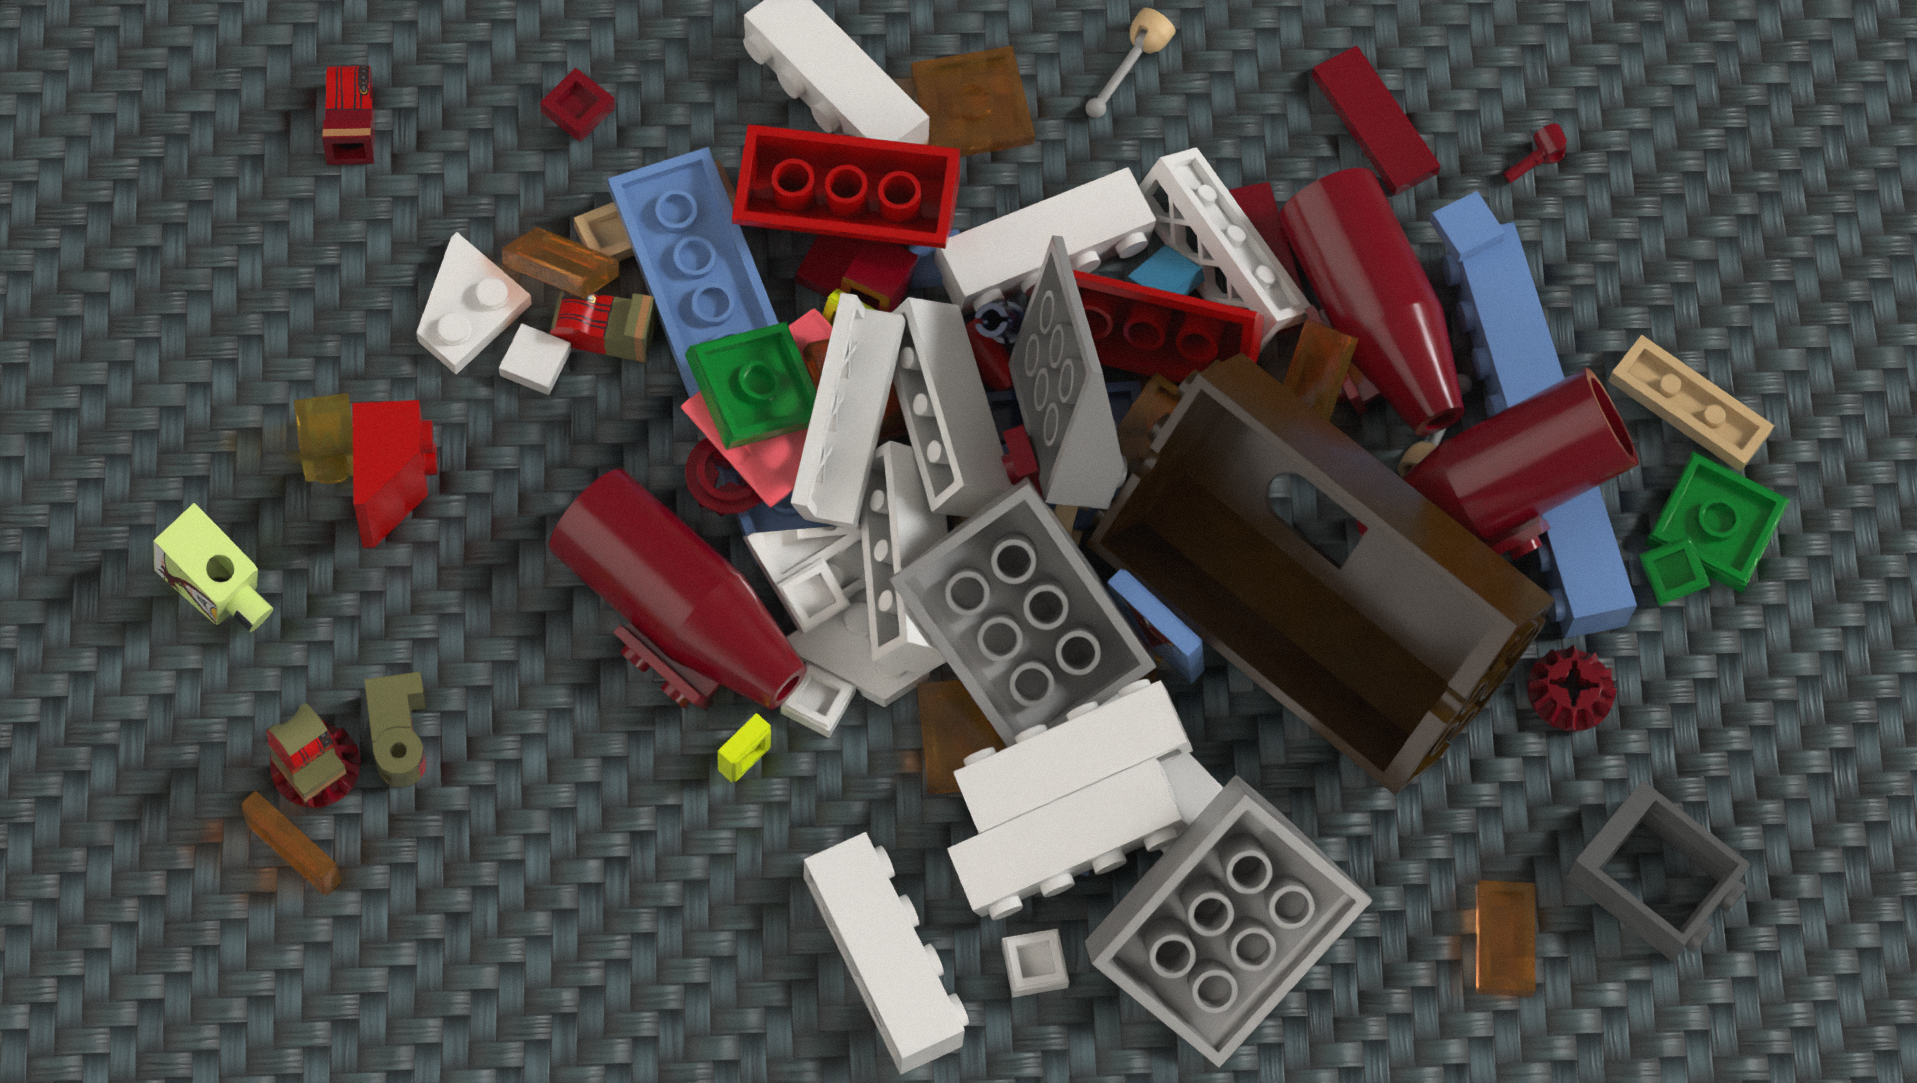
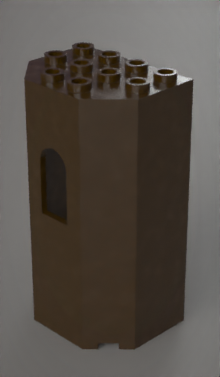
(1364, 652)

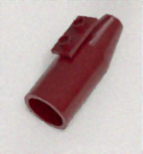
(1378, 294)
(1526, 463)
(682, 599)

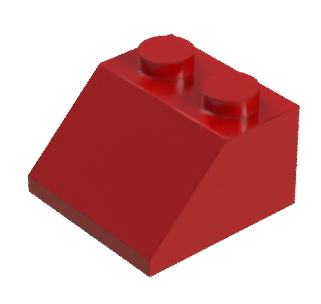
(390, 464)

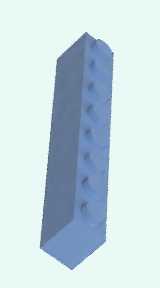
(1517, 361)

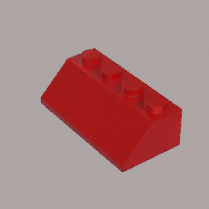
(847, 186)
(1163, 330)

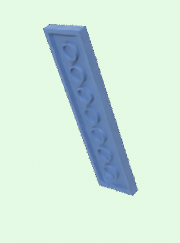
(698, 277)

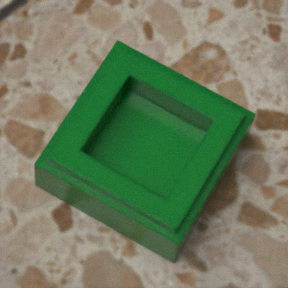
(1674, 570)

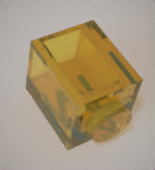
(325, 437)

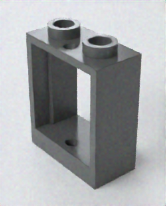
(1685, 835)

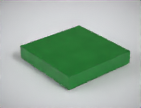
(754, 384)
(1723, 515)

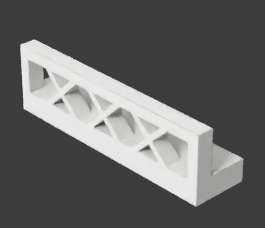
(1224, 241)
(847, 414)

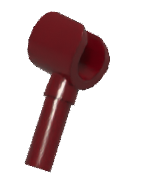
(1551, 149)

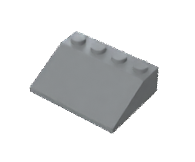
(1065, 392)
(1022, 615)
(1226, 922)

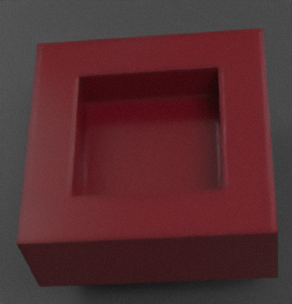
(577, 105)
(1021, 458)

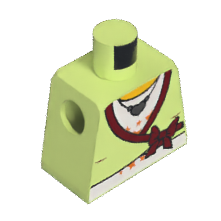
(198, 552)

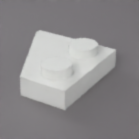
(468, 305)
(791, 550)
(844, 649)

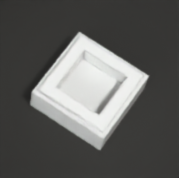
(535, 359)
(811, 595)
(819, 700)
(1035, 962)

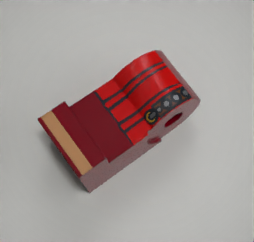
(349, 115)

